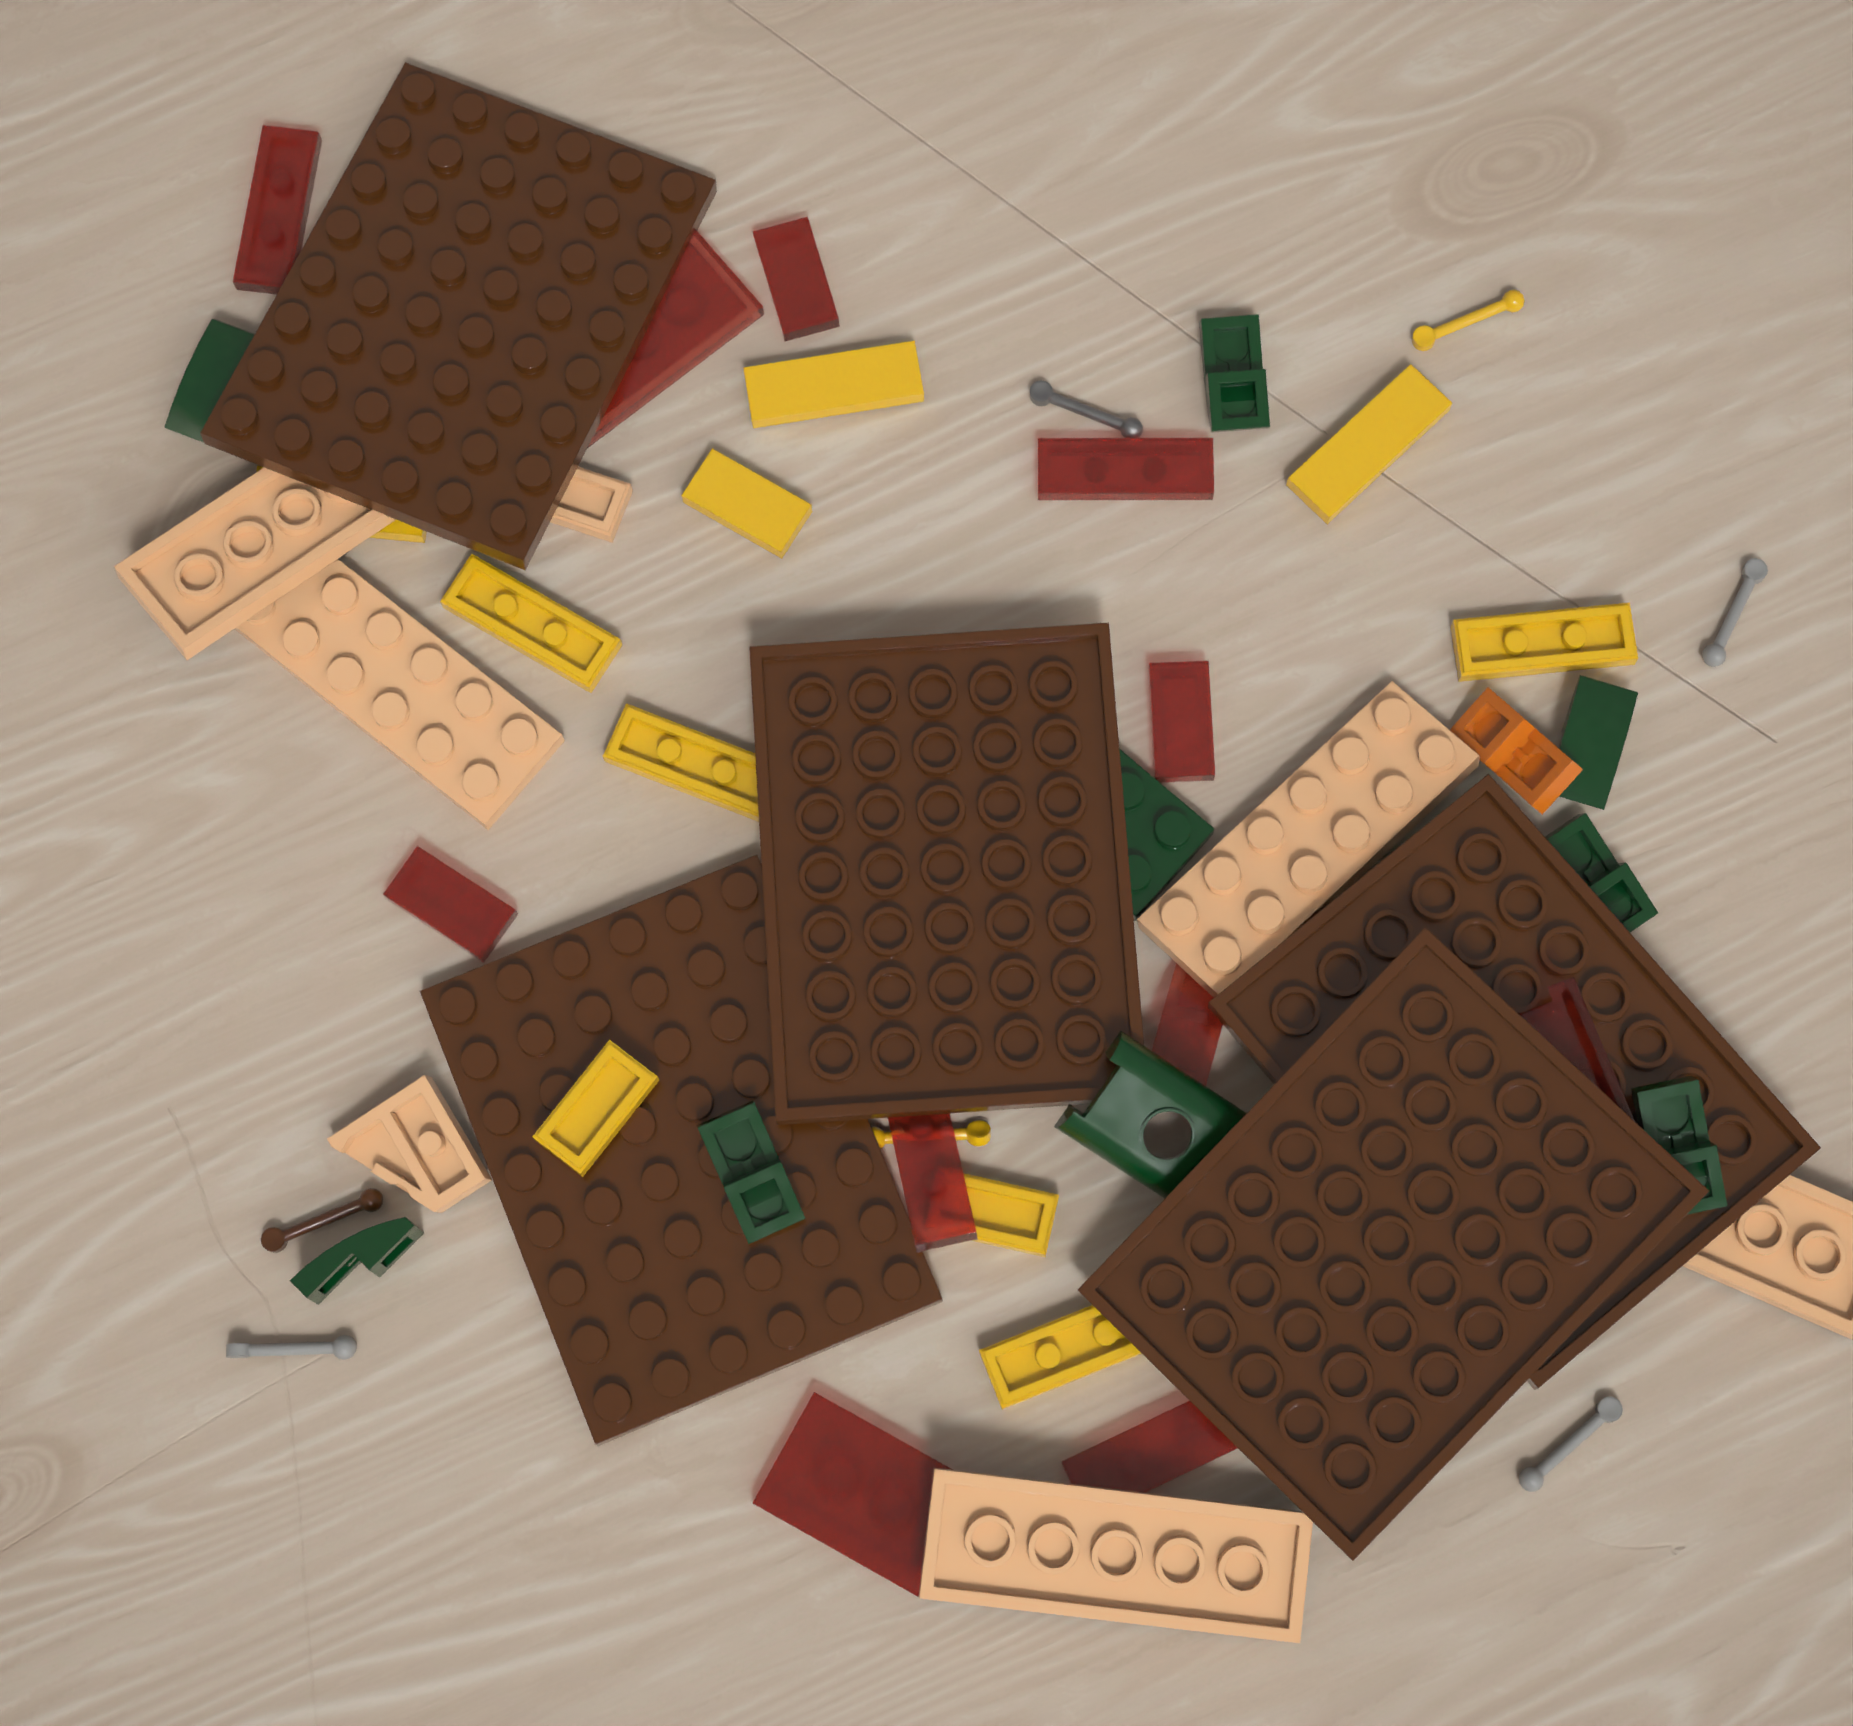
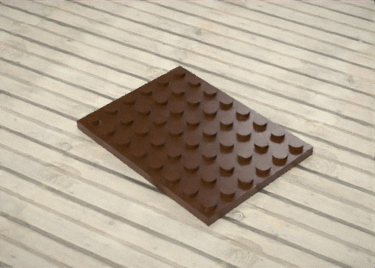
(461, 315)
(943, 872)
(1522, 924)
(1391, 1242)
(643, 1252)

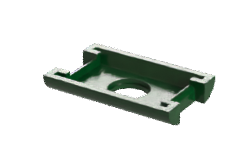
(1131, 1096)

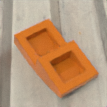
(1516, 750)

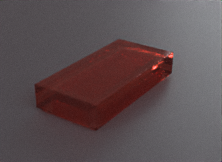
(796, 279)
(1181, 721)
(450, 904)

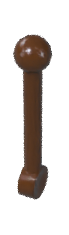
(276, 1240)

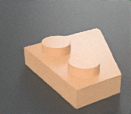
(416, 1146)

